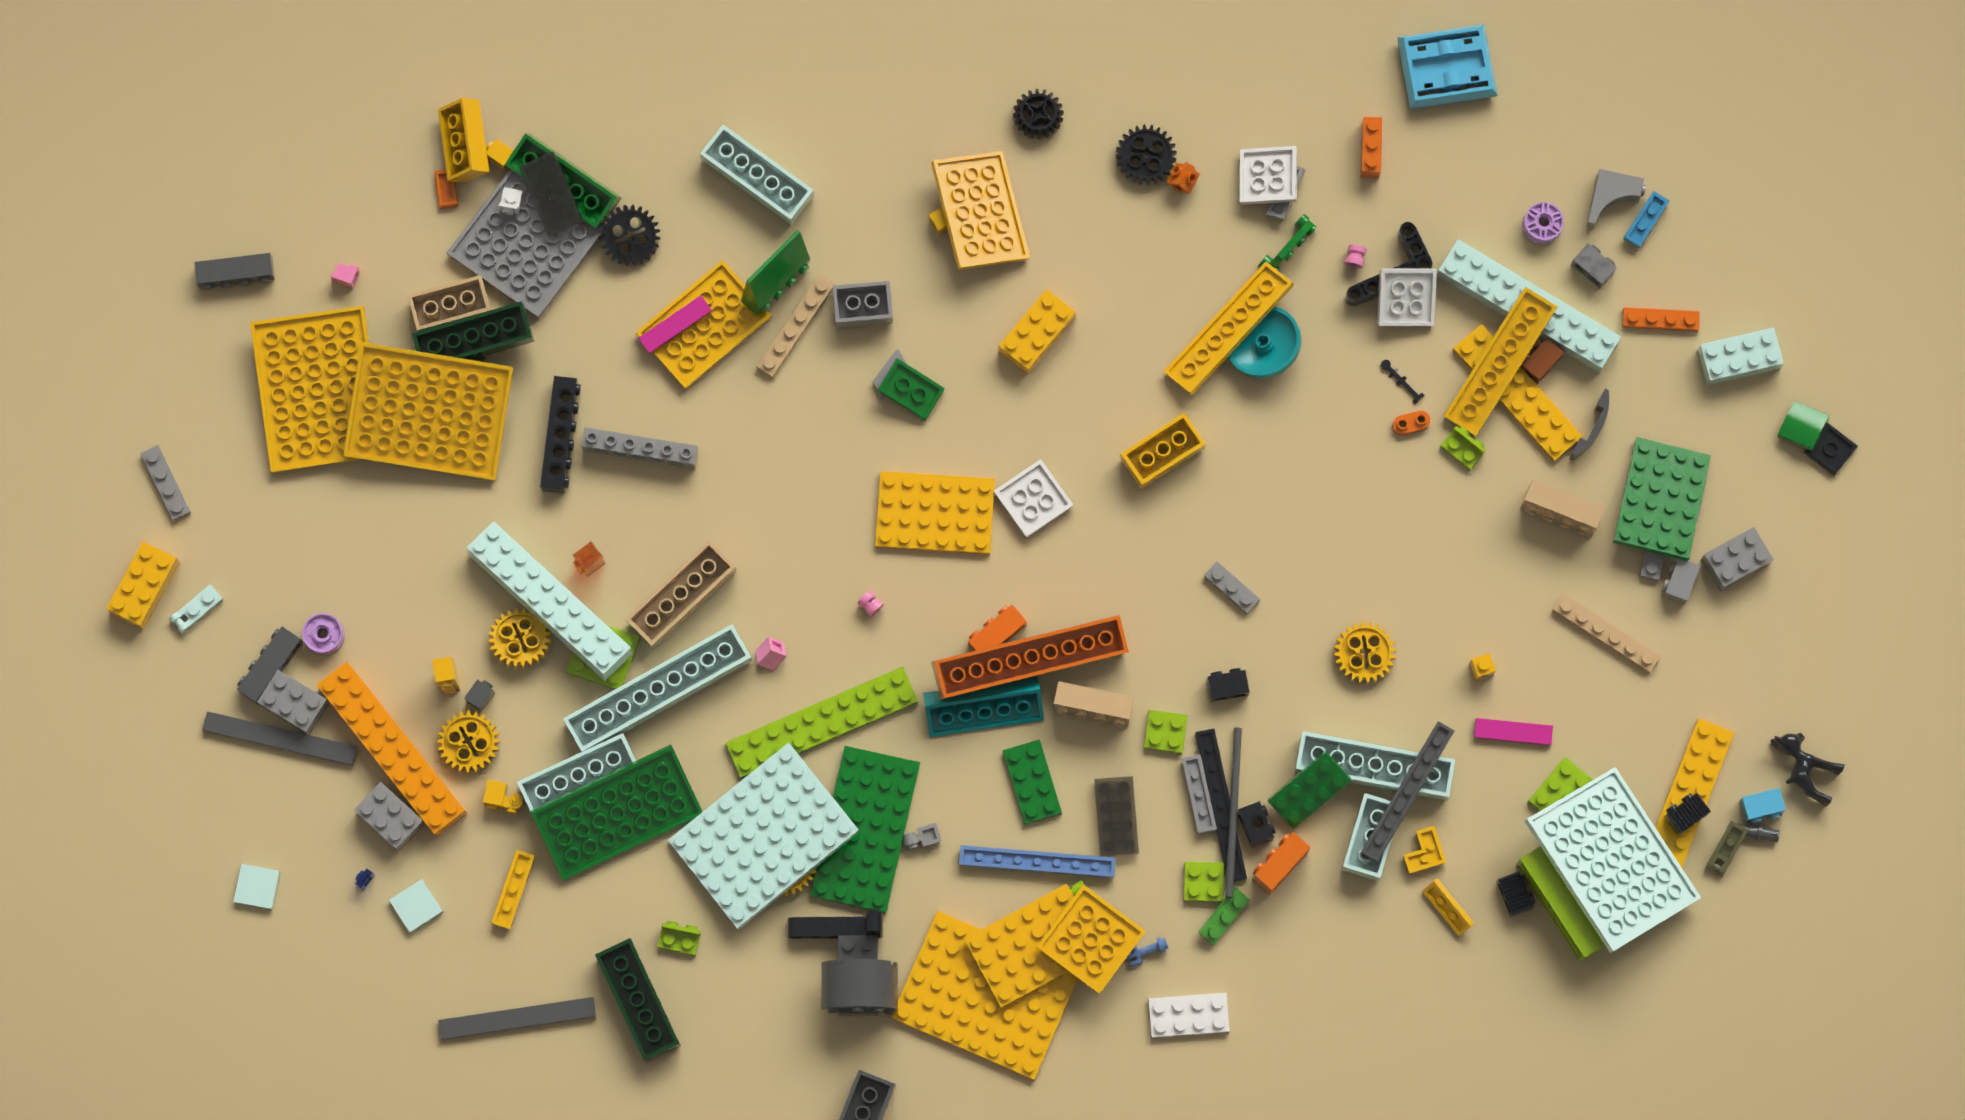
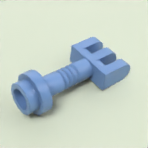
(1137, 953)

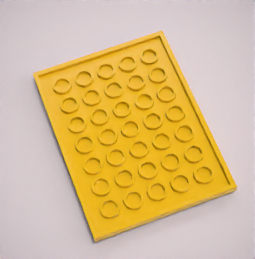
(308, 384)
(428, 411)
(955, 1004)

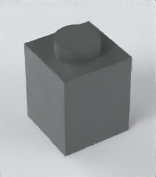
(480, 694)

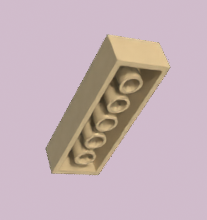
(681, 595)

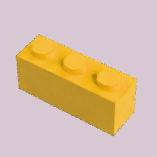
(446, 675)

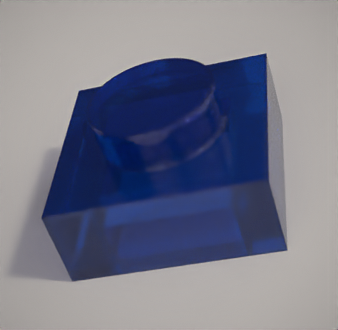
(363, 878)

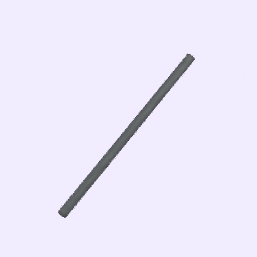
(1233, 813)

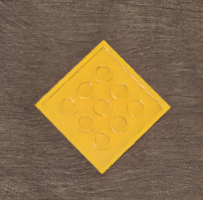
(1091, 939)

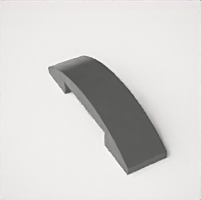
(1602, 406)

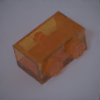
(588, 559)

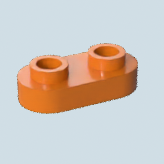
(1411, 422)

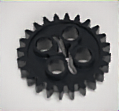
(1149, 138)
(623, 219)

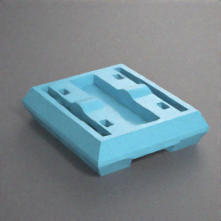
(1447, 66)

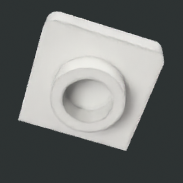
(510, 201)

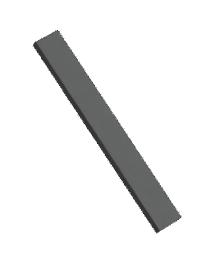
(280, 738)
(1407, 792)
(517, 1018)

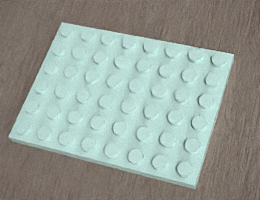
(763, 836)
(1612, 859)

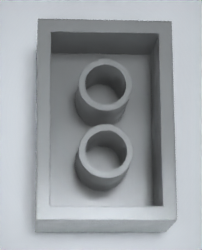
(862, 304)
(1737, 559)
(293, 702)
(389, 816)

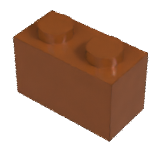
(1542, 360)

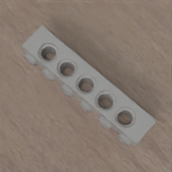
(639, 448)

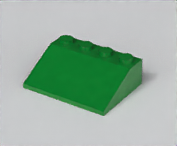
(776, 274)

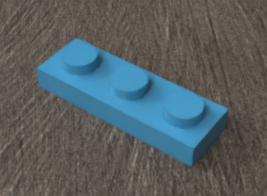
(1646, 219)

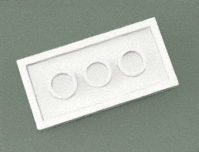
(1188, 1015)

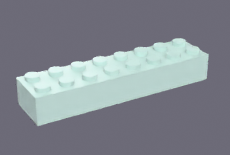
(1375, 764)

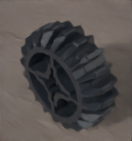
(1032, 109)

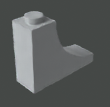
(1613, 188)

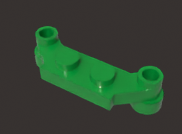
(1305, 227)

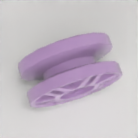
(1547, 212)
(315, 625)

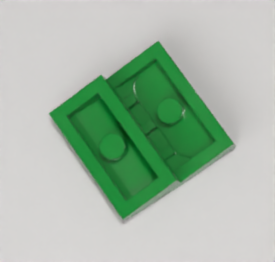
(1803, 426)

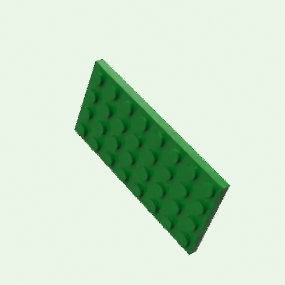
(877, 798)
(616, 812)

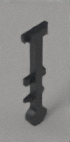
(1386, 365)

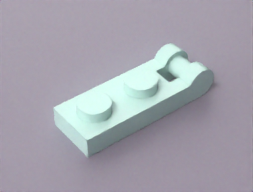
(196, 609)

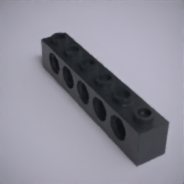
(561, 386)

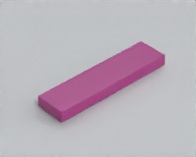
(675, 324)
(1513, 731)

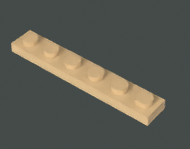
(795, 325)
(1606, 633)

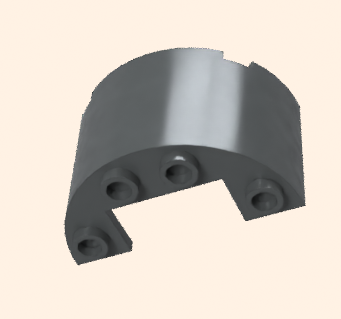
(859, 985)

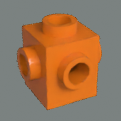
(1183, 177)

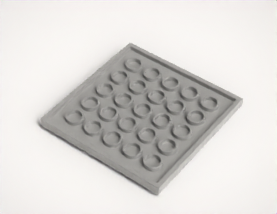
(517, 252)

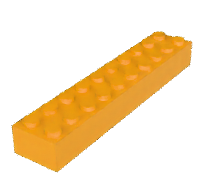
(391, 749)

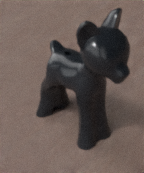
(1791, 745)

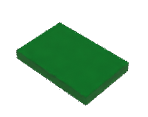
(910, 389)

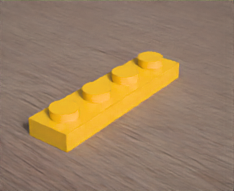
(513, 889)

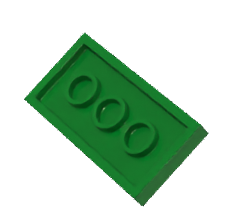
(1032, 782)
(1309, 789)

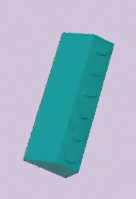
(985, 708)

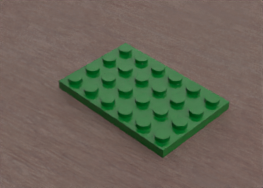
(1662, 499)

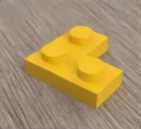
(1430, 853)

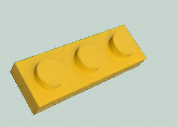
(1448, 907)

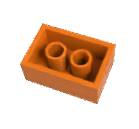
(1280, 862)

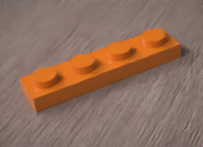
(1660, 319)

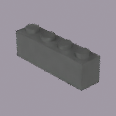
(234, 270)
(272, 658)

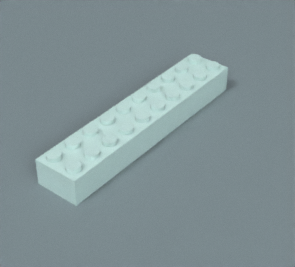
(1499, 290)
(549, 601)
(658, 689)

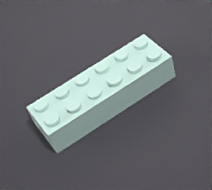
(757, 174)
(576, 771)

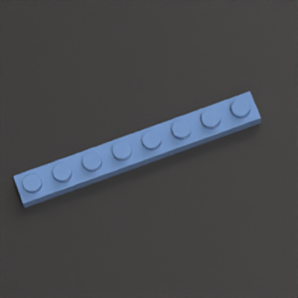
(1037, 861)

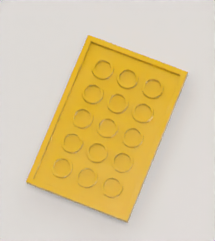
(980, 210)
(715, 335)
(935, 512)
(1009, 952)

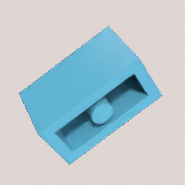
(1762, 805)

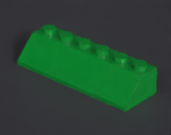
(591, 196)

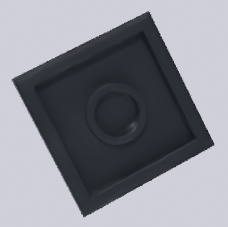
(1831, 449)

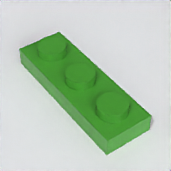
(1223, 916)

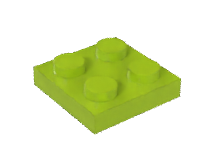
(1165, 731)
(1203, 881)

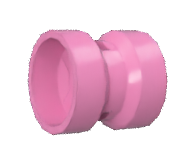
(1355, 256)
(870, 603)

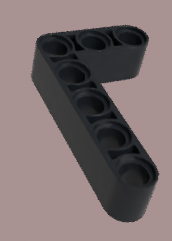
(1414, 259)
(835, 926)

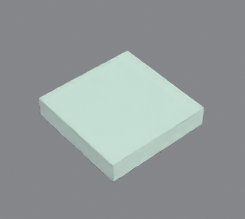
(256, 886)
(416, 906)

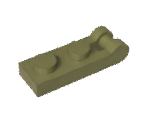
(1727, 847)

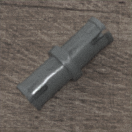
(1762, 833)

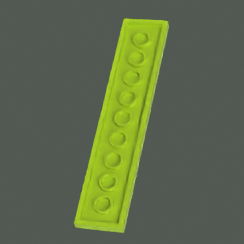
(824, 720)

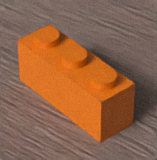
(1371, 147)
(998, 630)

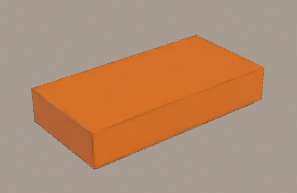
(445, 190)

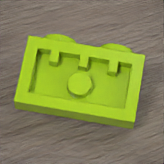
(1463, 447)
(679, 938)

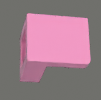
(345, 275)
(770, 653)

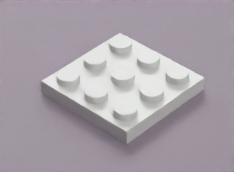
(1268, 175)
(1406, 296)
(1033, 498)

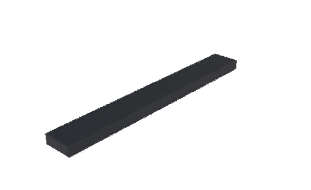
(1219, 797)

